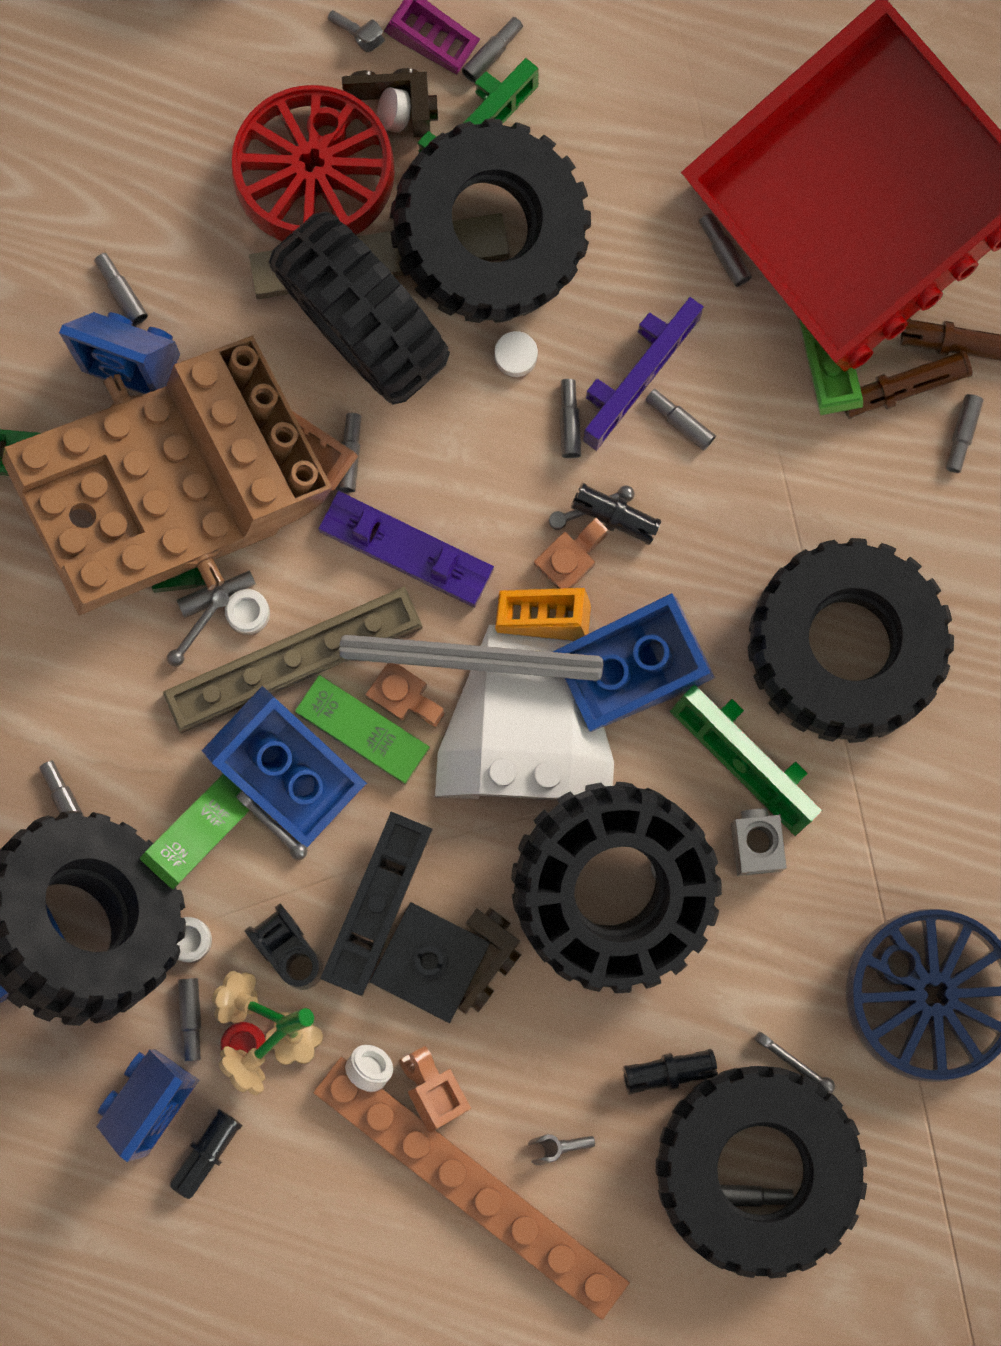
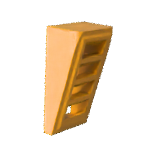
(545, 599)

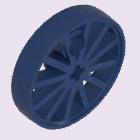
(915, 981)

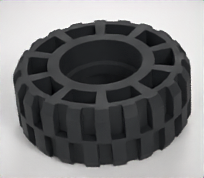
(539, 183)
(359, 307)
(889, 590)
(141, 908)
(661, 932)
(829, 1186)

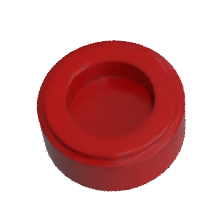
(243, 1037)

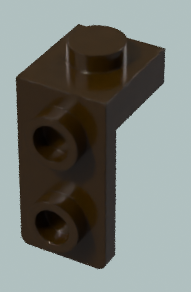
(370, 86)
(493, 929)

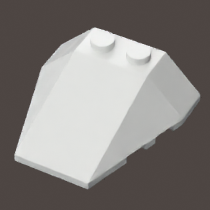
(519, 735)

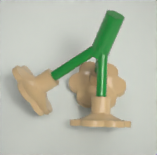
(291, 1038)

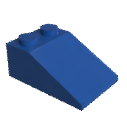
(114, 346)
(645, 663)
(283, 767)
(145, 1104)

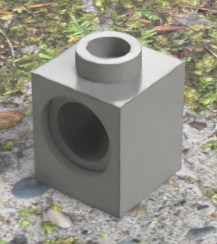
(754, 863)

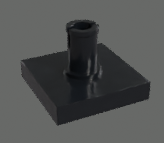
(430, 962)

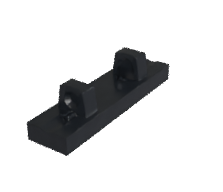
(376, 903)

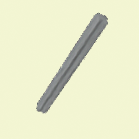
(471, 657)

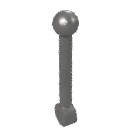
(558, 519)
(219, 599)
(297, 850)
(825, 1082)

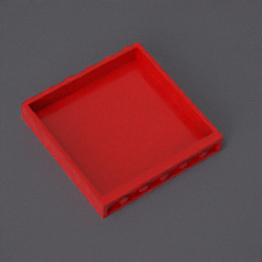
(860, 184)

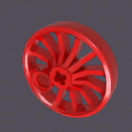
(314, 165)

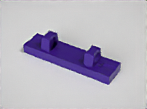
(665, 341)
(406, 549)

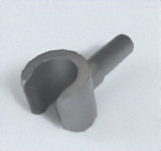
(367, 36)
(555, 1147)

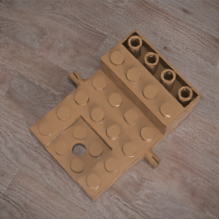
(168, 477)

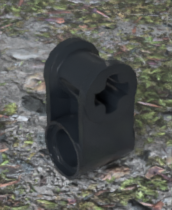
(285, 946)

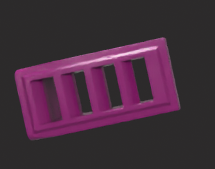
(441, 22)

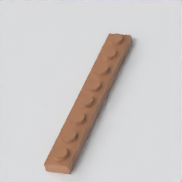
(475, 1191)

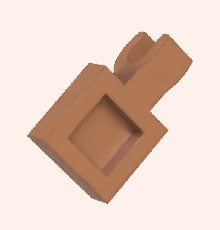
(568, 559)
(401, 692)
(437, 1095)

